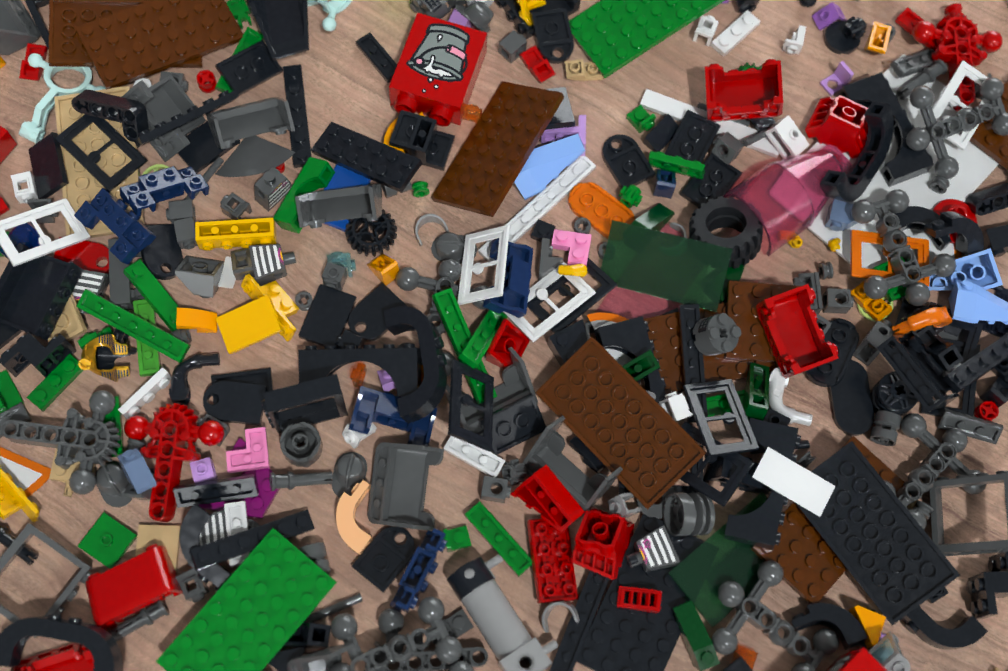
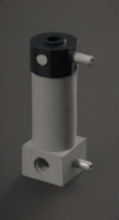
(496, 618)

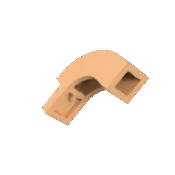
(345, 518)

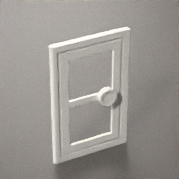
(948, 97)
(46, 246)
(467, 265)
(540, 291)

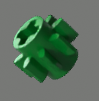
(630, 196)

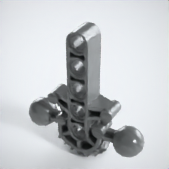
(82, 480)
(391, 623)

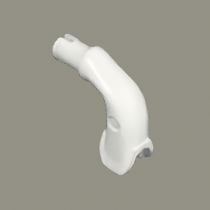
(776, 388)

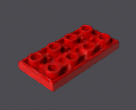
(551, 562)

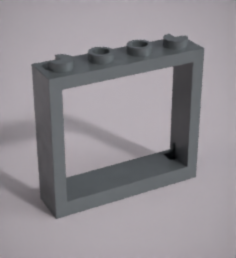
(937, 516)
(69, 593)

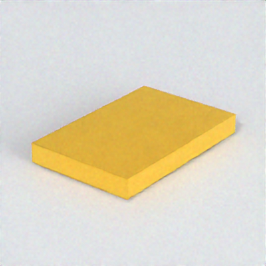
(249, 324)

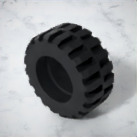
(728, 214)

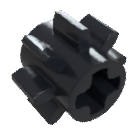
(855, 28)

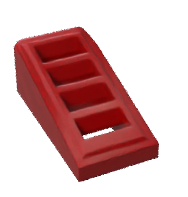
(648, 592)

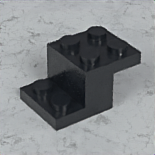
(422, 140)
(30, 351)
(988, 586)

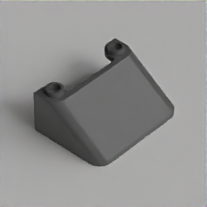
(401, 485)

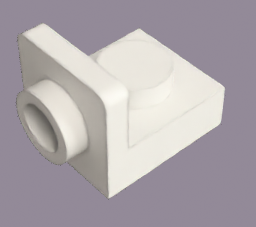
(795, 44)
(354, 438)

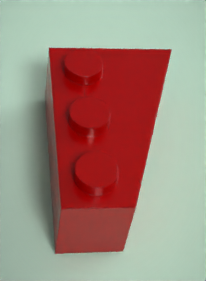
(549, 498)

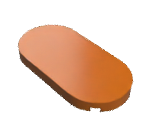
(598, 206)

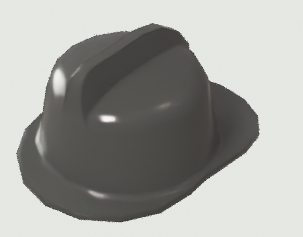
(478, 14)
(449, 247)
(348, 471)
(112, 484)

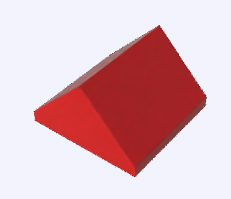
(506, 337)

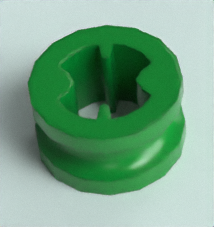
(420, 189)

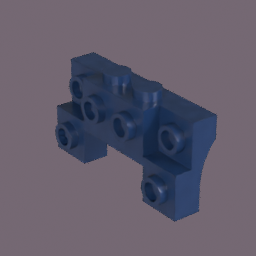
(162, 186)
(123, 223)
(516, 280)
(384, 409)
(418, 570)

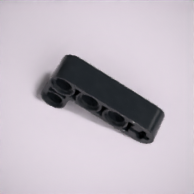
(115, 108)
(989, 200)

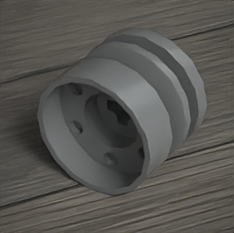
(688, 514)

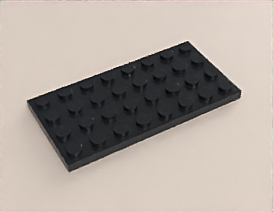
(878, 537)
(634, 638)

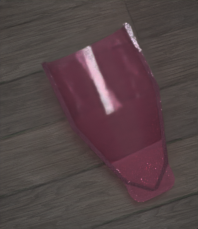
(789, 193)

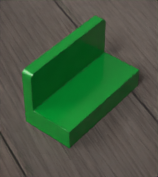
(8, 392)

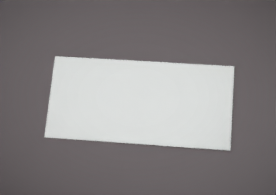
(793, 481)

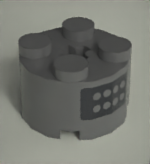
(432, 8)
(716, 335)
(301, 433)

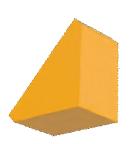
(878, 38)
(384, 268)
(871, 623)

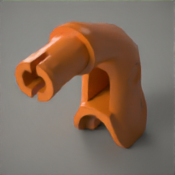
(933, 316)

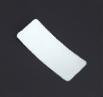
(227, 277)

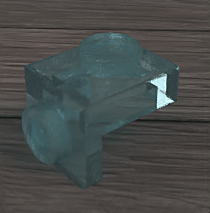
(344, 260)

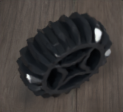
(358, 239)

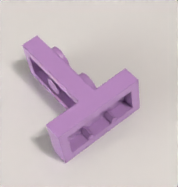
(561, 133)

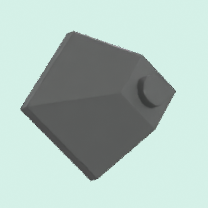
(200, 275)

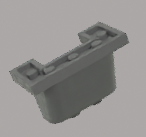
(163, 102)

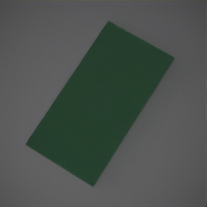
(666, 265)
(715, 563)

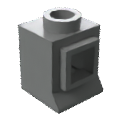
(618, 506)

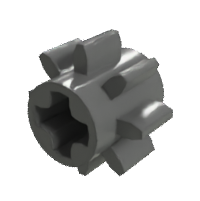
(514, 471)

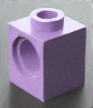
(203, 470)

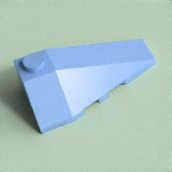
(547, 163)
(977, 268)
(973, 303)

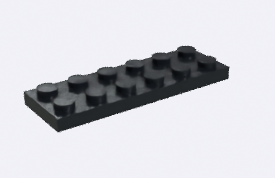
(366, 157)

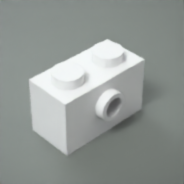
(787, 138)

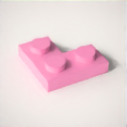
(576, 243)
(255, 454)

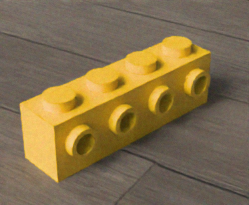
(235, 233)

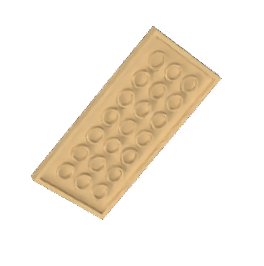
(81, 183)

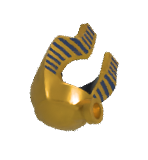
(100, 357)

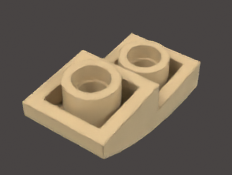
(582, 71)

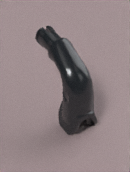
(179, 389)

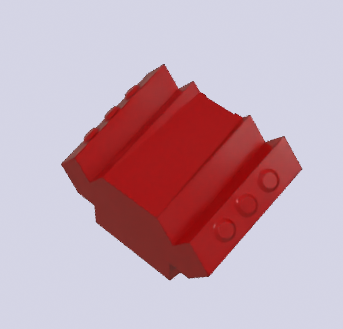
(839, 124)
(602, 542)

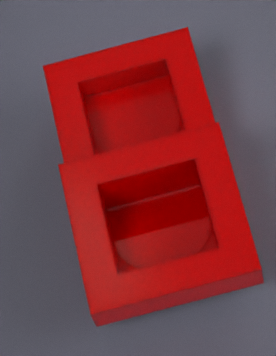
(537, 65)
(28, 72)

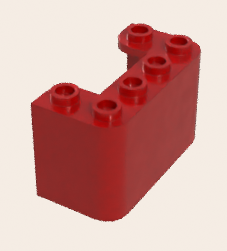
(744, 93)
(794, 332)

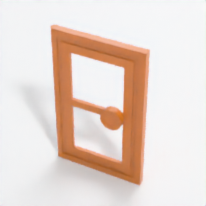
(857, 237)

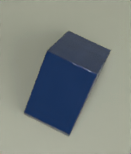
(664, 183)

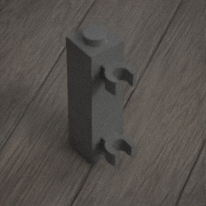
(121, 289)

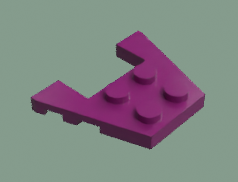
(257, 505)

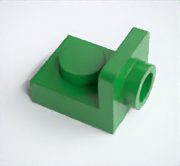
(641, 119)
(457, 538)

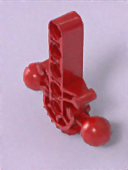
(957, 43)
(161, 428)

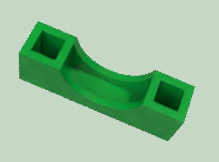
(313, 176)

